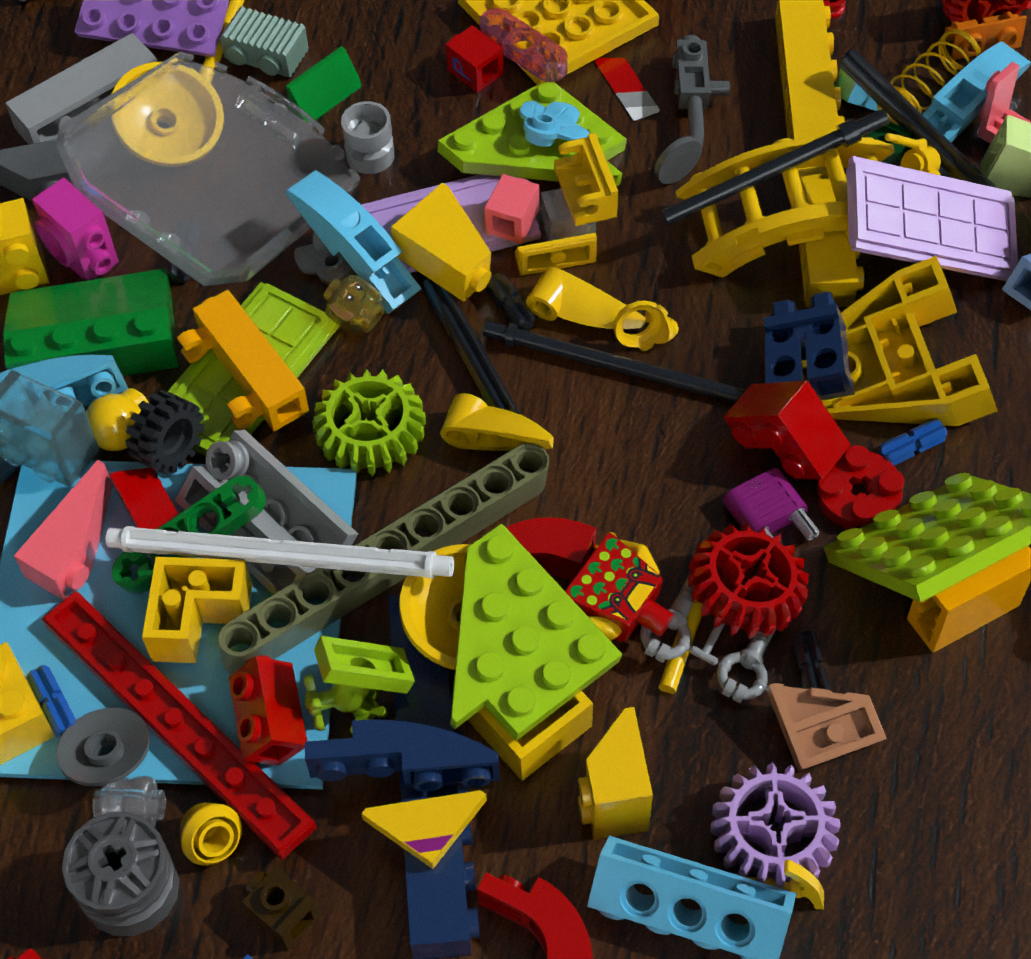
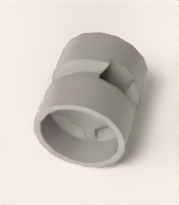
(368, 137)

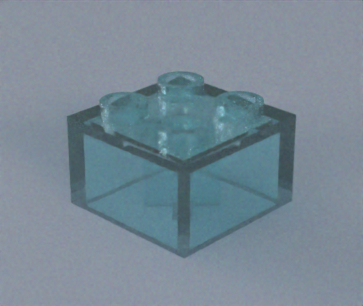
(44, 430)

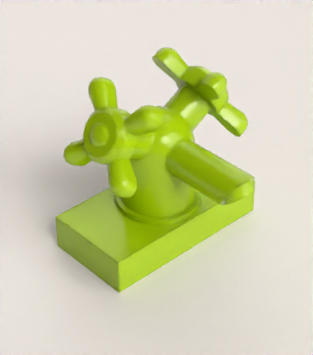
(357, 676)

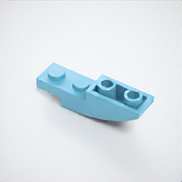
(965, 93)
(356, 234)
(77, 376)

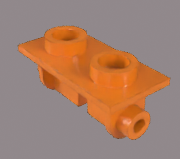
(993, 30)

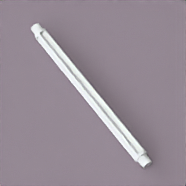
(281, 552)

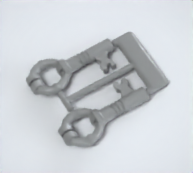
(749, 658)

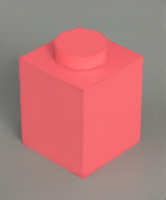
(512, 208)

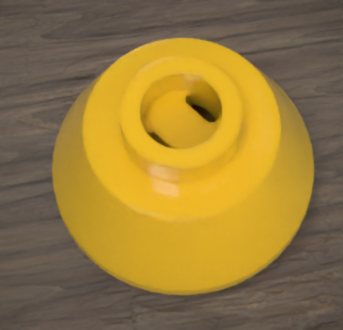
(210, 833)

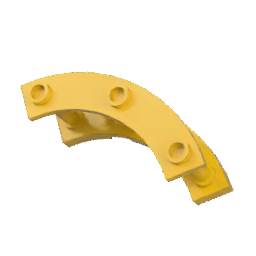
(797, 225)

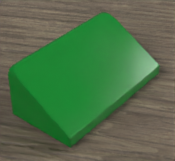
(324, 84)

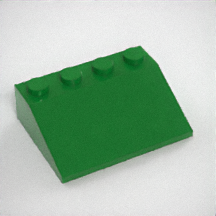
(102, 316)

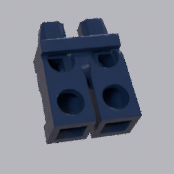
(808, 346)

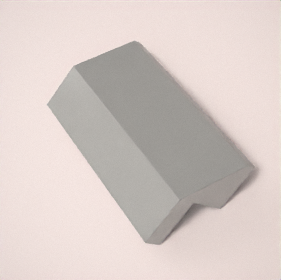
(289, 511)

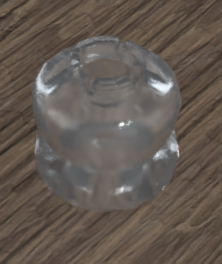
(132, 795)

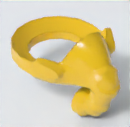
(659, 330)

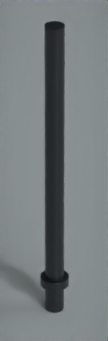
(513, 335)

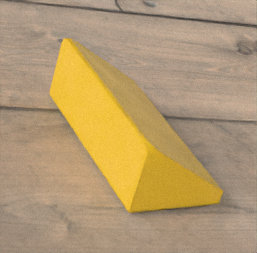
(556, 253)

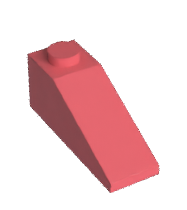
(67, 541)

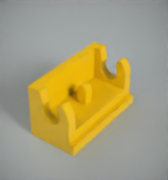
(586, 181)

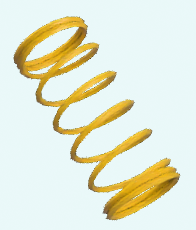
(946, 57)

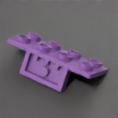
(158, 24)

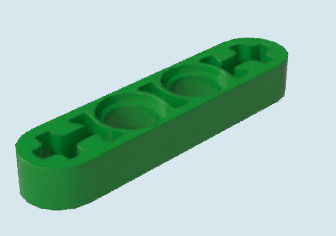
(188, 522)

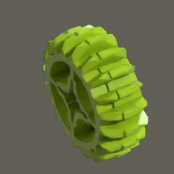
(366, 435)

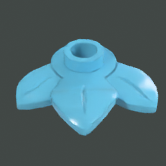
(548, 123)

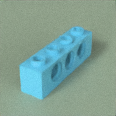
(715, 890)

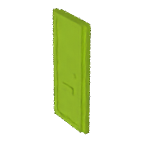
(291, 328)

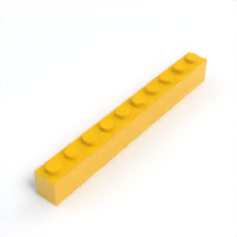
(811, 112)

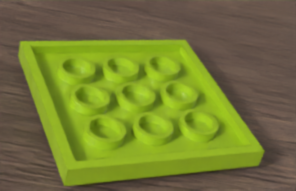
(937, 537)

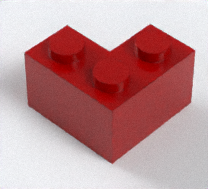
(790, 422)

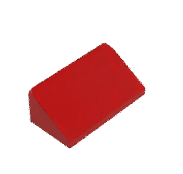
(144, 497)

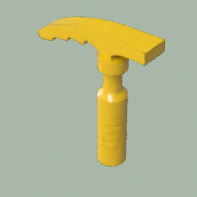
(801, 882)

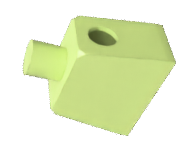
(1009, 157)

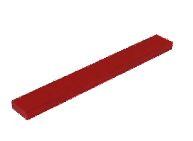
(180, 725)

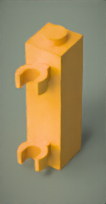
(250, 360)

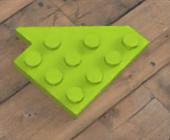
(498, 144)
(520, 639)

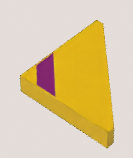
(426, 825)

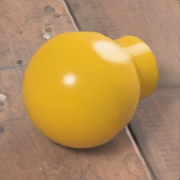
(112, 415)

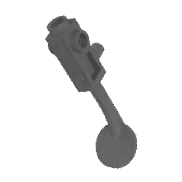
(693, 93)

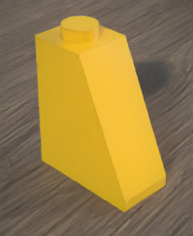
(444, 244)

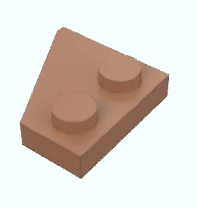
(824, 723)

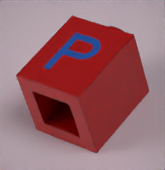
(474, 58)

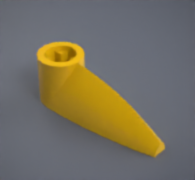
(577, 301)
(483, 427)

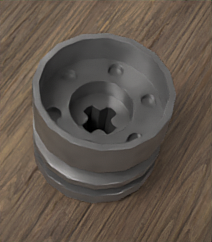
(138, 892)

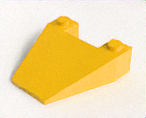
(892, 363)

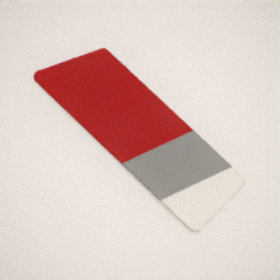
(627, 87)

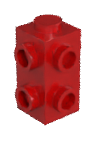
(267, 711)

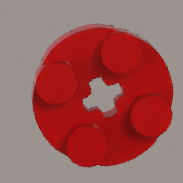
(863, 468)

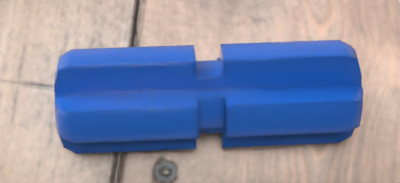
(919, 440)
(51, 699)

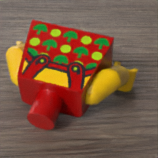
(620, 589)

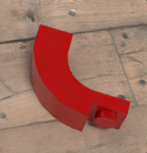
(557, 544)
(542, 912)

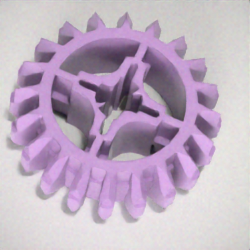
(812, 821)

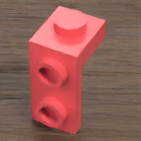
(998, 100)

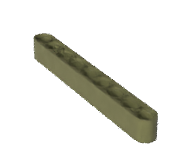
(345, 596)

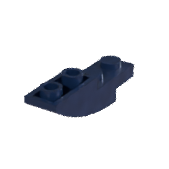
(423, 753)

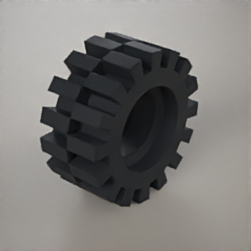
(164, 432)

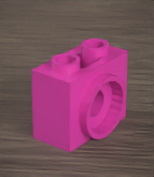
(74, 230)

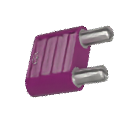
(769, 502)

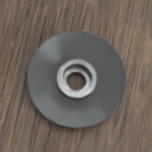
(103, 747)

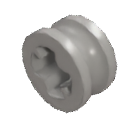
(216, 459)

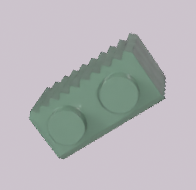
(264, 42)

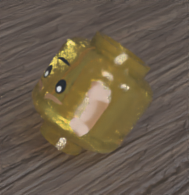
(354, 304)

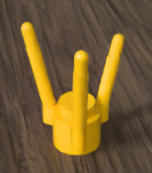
(920, 157)

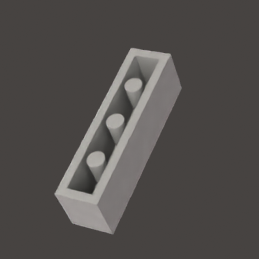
(52, 103)

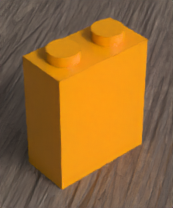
(972, 601)

